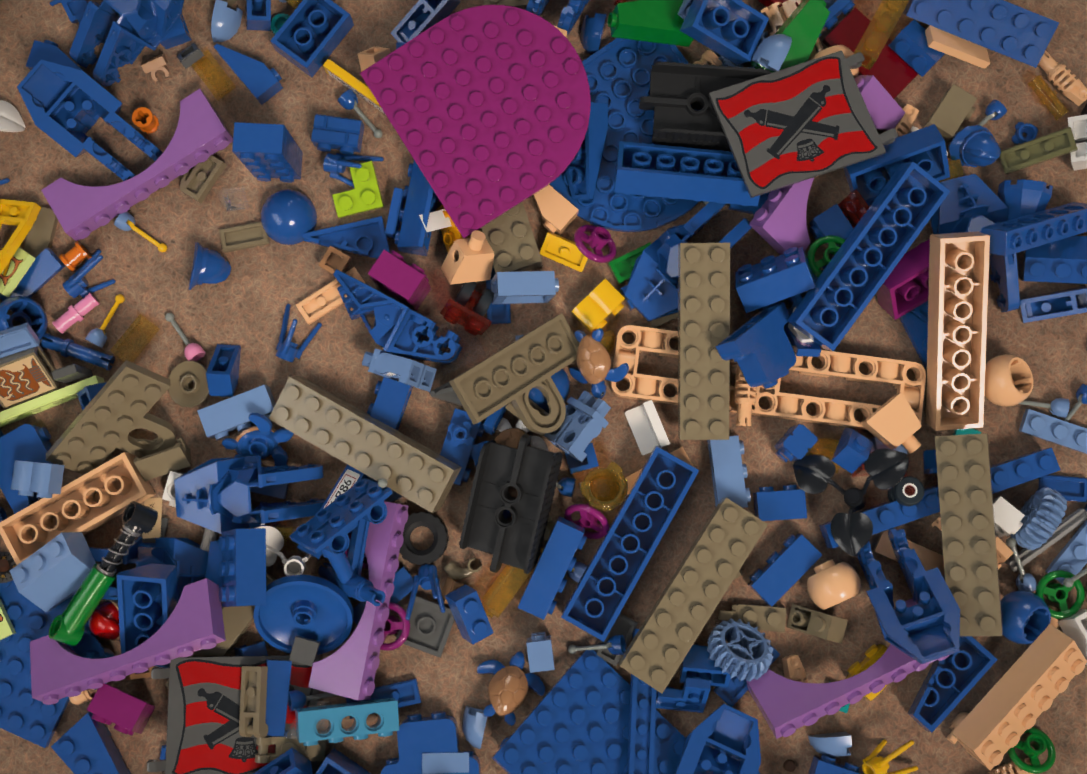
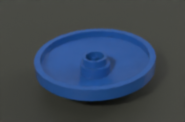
(304, 608)

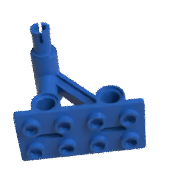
(329, 532)

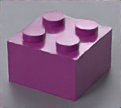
(120, 708)

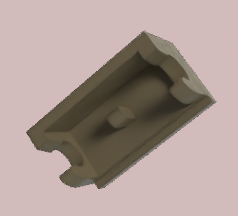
(163, 461)

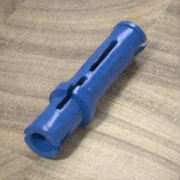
(69, 348)

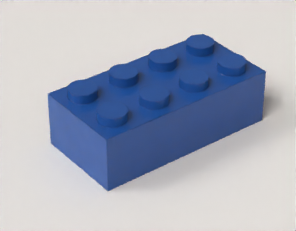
(267, 151)

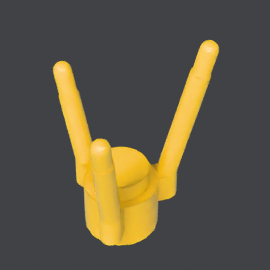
(880, 765)

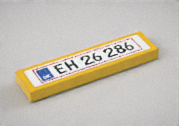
(351, 83)

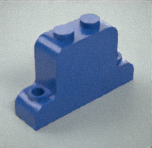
(761, 347)
(21, 444)
(427, 735)

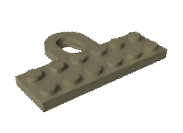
(515, 371)
(111, 417)

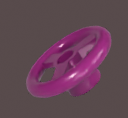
(596, 240)
(589, 519)
(396, 625)

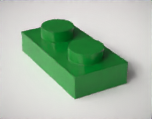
(623, 266)

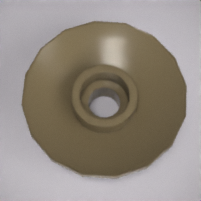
(181, 380)

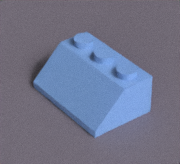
(54, 570)

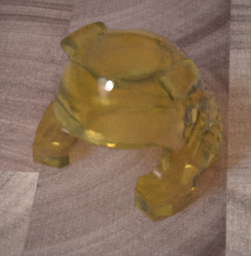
(605, 487)

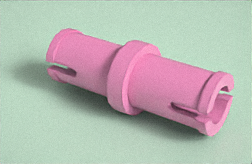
(75, 313)

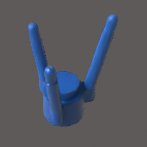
(337, 164)
(77, 284)
(287, 349)
(429, 580)

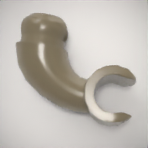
(458, 572)

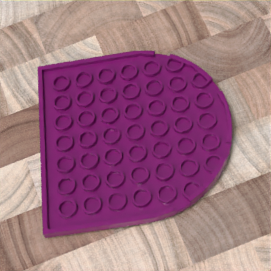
(486, 108)

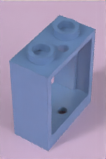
(524, 287)

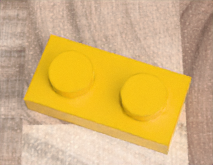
(563, 251)

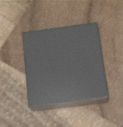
(190, 55)
(304, 650)

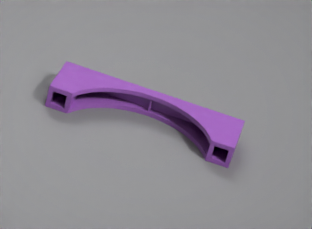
(197, 137)
(783, 215)
(191, 627)
(353, 666)
(793, 703)

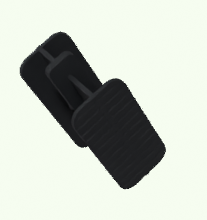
(677, 87)
(535, 478)

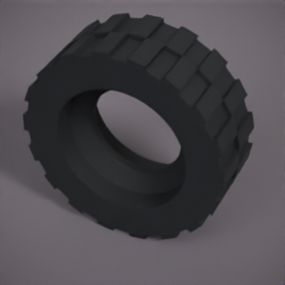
(439, 544)

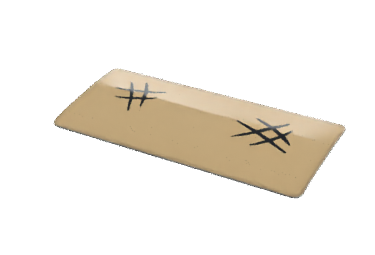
(154, 503)

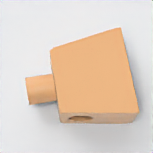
(469, 260)
(894, 424)

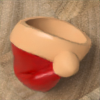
(105, 621)

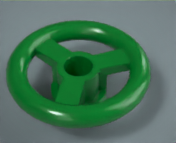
(832, 249)
(1051, 589)
(1039, 741)

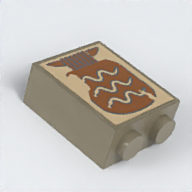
(25, 377)

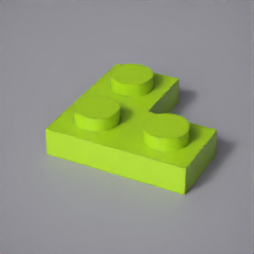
(365, 195)

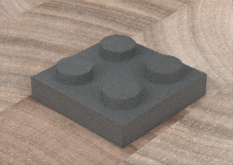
(428, 627)

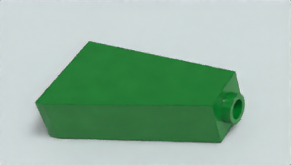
(649, 22)
(804, 28)

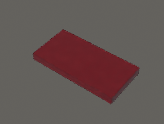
(888, 69)

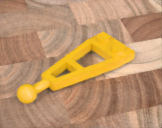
(19, 214)

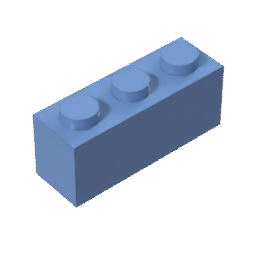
(234, 412)
(728, 470)

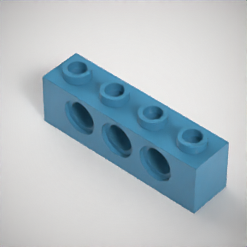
(308, 718)

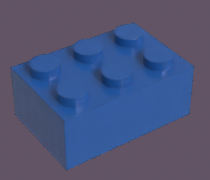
(725, 27)
(312, 34)
(774, 279)
(243, 567)

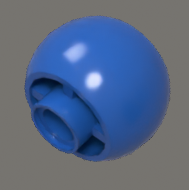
(30, 307)
(1024, 616)

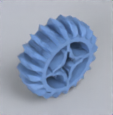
(1042, 517)
(737, 654)

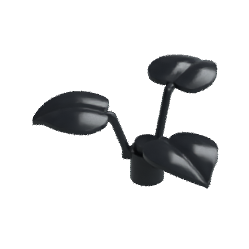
(852, 529)

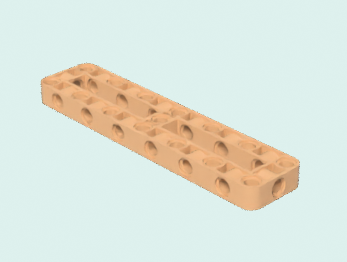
(780, 404)

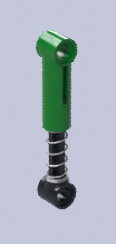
(71, 624)

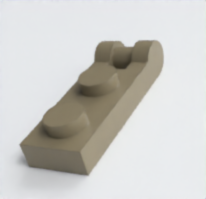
(253, 701)
(313, 753)

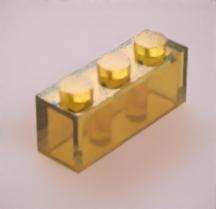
(879, 30)

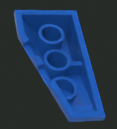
(584, 168)

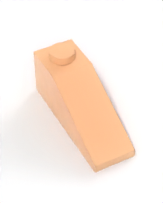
(554, 210)

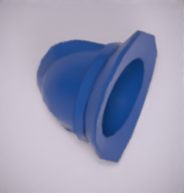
(974, 147)
(208, 267)

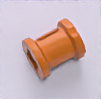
(138, 119)
(75, 256)

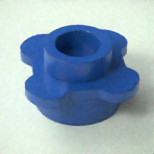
(1030, 130)
(466, 438)

